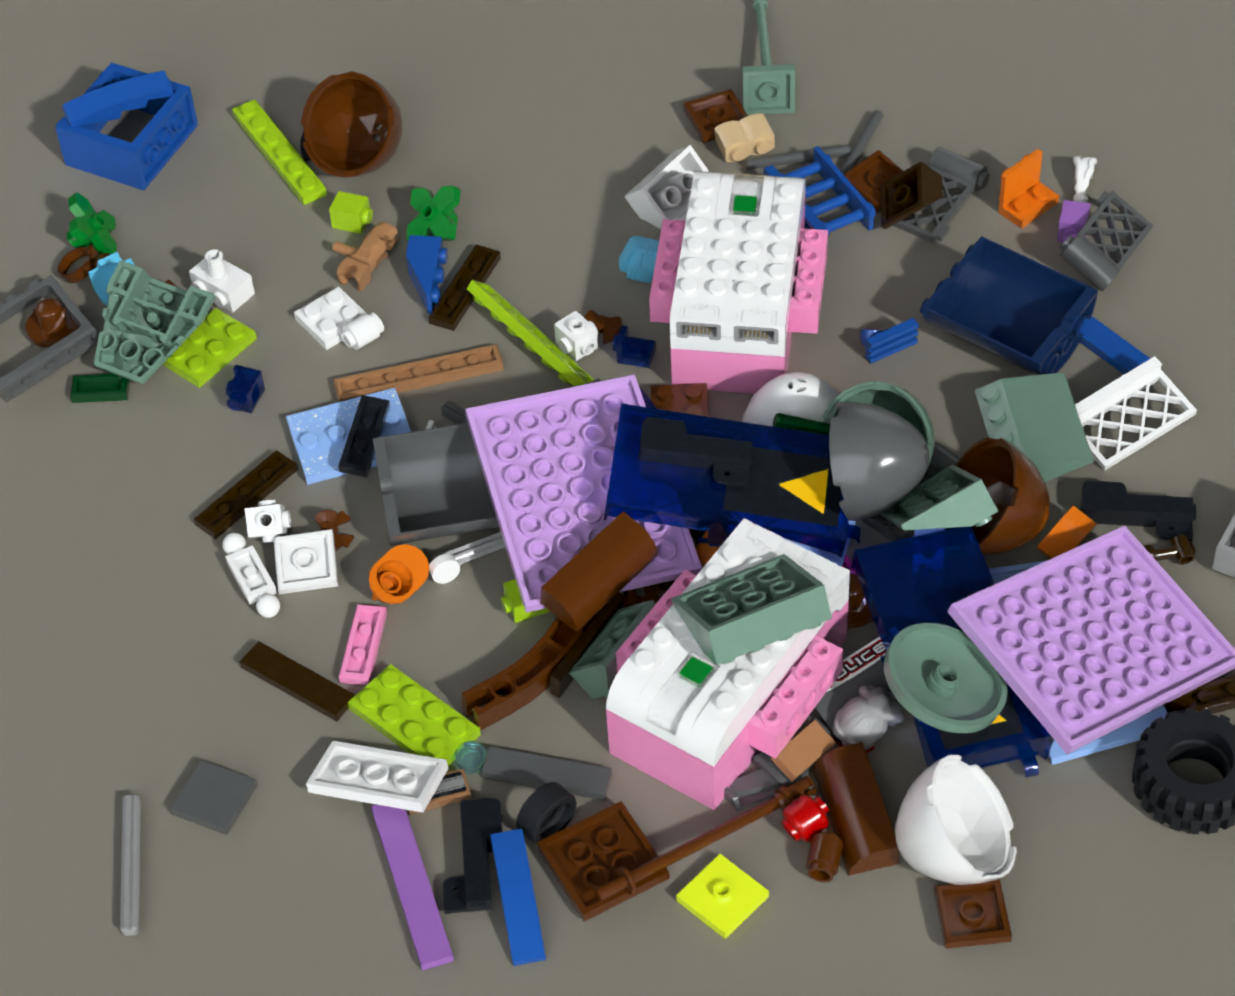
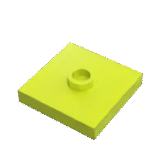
(722, 896)

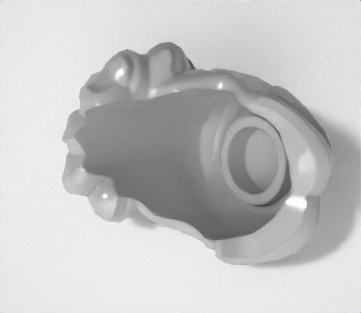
(867, 716)

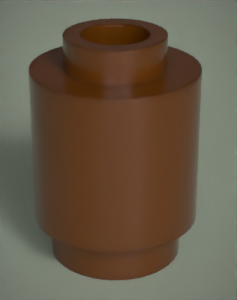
(824, 856)

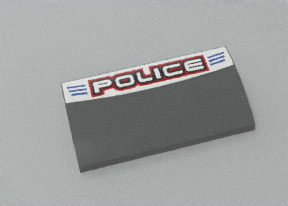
(858, 669)

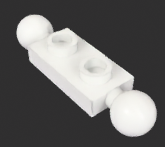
(251, 575)

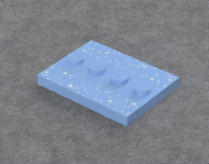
(323, 432)

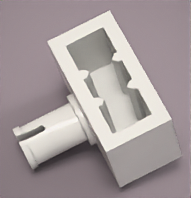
(222, 279)

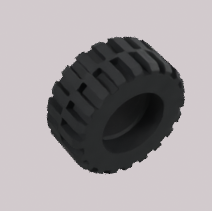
(1173, 798)

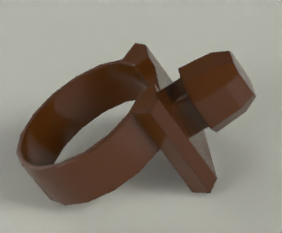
(87, 266)

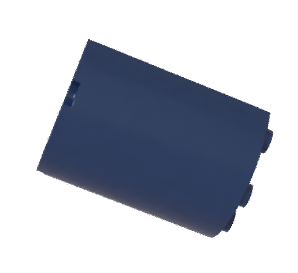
(1012, 307)

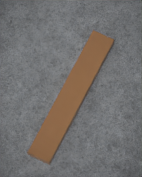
(421, 373)

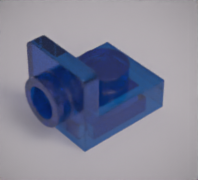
(633, 350)

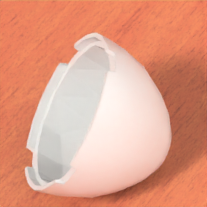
(793, 395)
(955, 825)

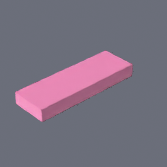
(363, 645)

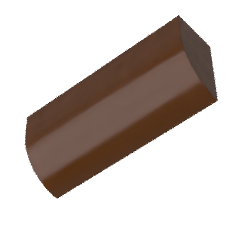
(598, 572)
(856, 809)

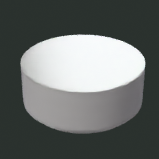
(444, 568)

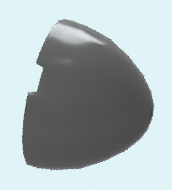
(874, 458)

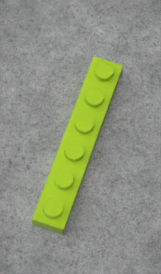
(279, 152)

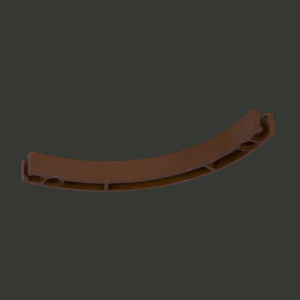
(521, 680)

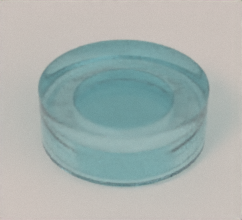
(470, 757)

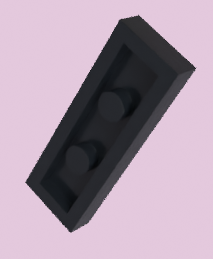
(359, 445)

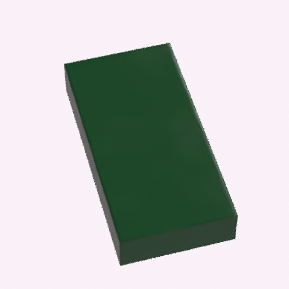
(99, 388)

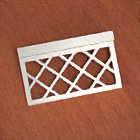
(1118, 392)

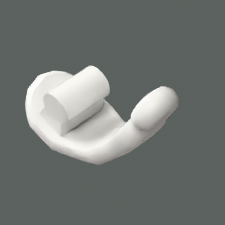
(1083, 173)

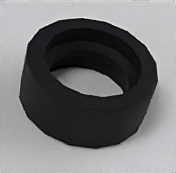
(546, 812)

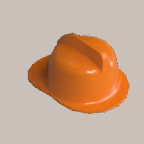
(398, 574)

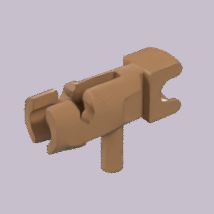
(367, 256)

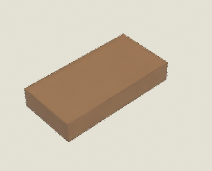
(803, 750)

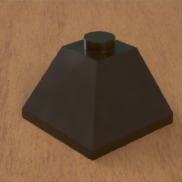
(909, 193)

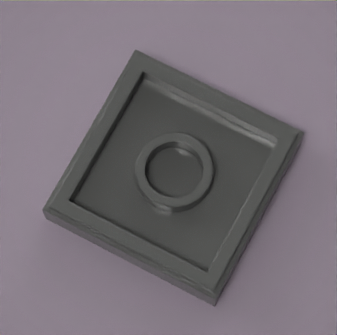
(213, 797)

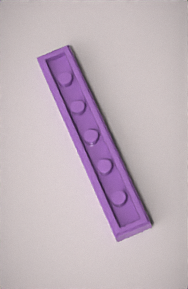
(412, 886)

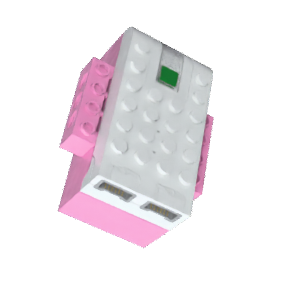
(738, 280)
(706, 721)

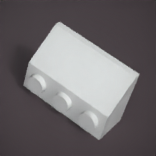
(666, 188)

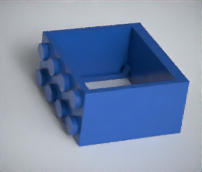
(123, 161)

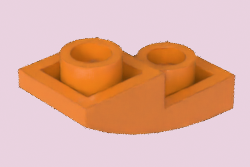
(1067, 533)

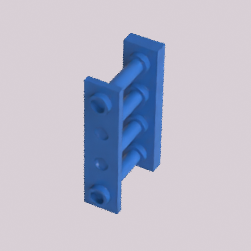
(842, 187)

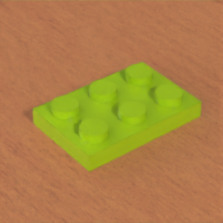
(210, 348)

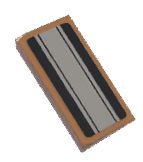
(451, 790)

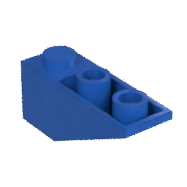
(425, 267)

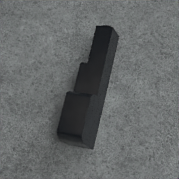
(669, 443)
(1111, 505)
(478, 821)

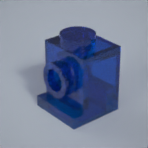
(244, 389)

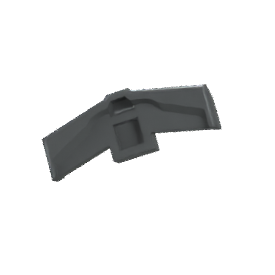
(761, 783)

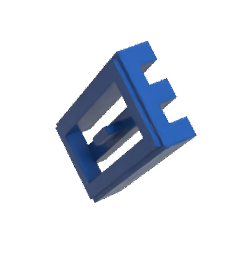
(891, 340)

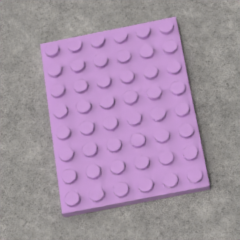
(550, 480)
(1094, 638)

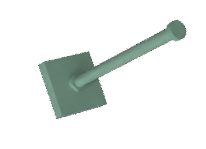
(768, 86)

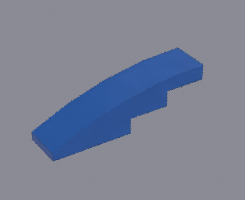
(109, 101)
(518, 897)

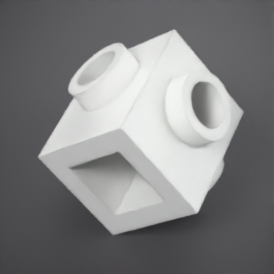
(576, 336)
(257, 521)

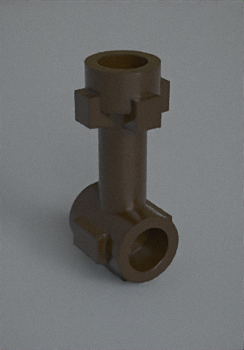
(1180, 548)

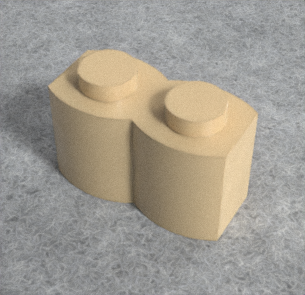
(744, 137)

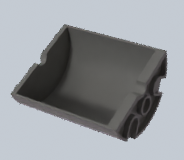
(432, 484)

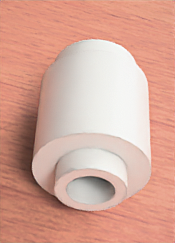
(362, 331)

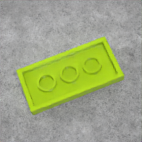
(412, 716)

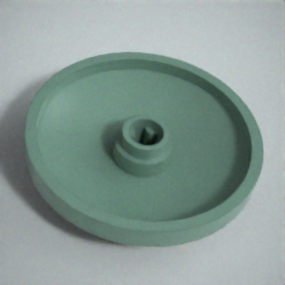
(944, 678)

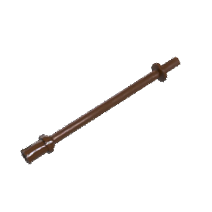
(626, 879)

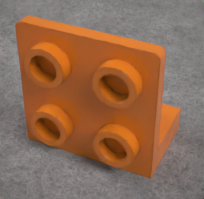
(1021, 193)

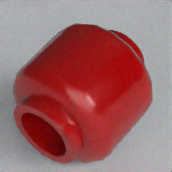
(805, 817)

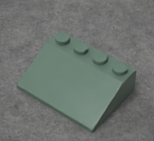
(1038, 419)
(944, 501)
(753, 608)

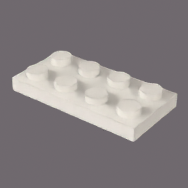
(377, 776)

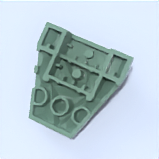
(146, 322)

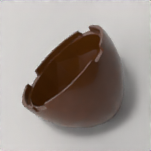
(343, 122)
(1015, 490)

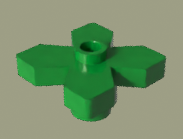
(435, 212)
(90, 226)

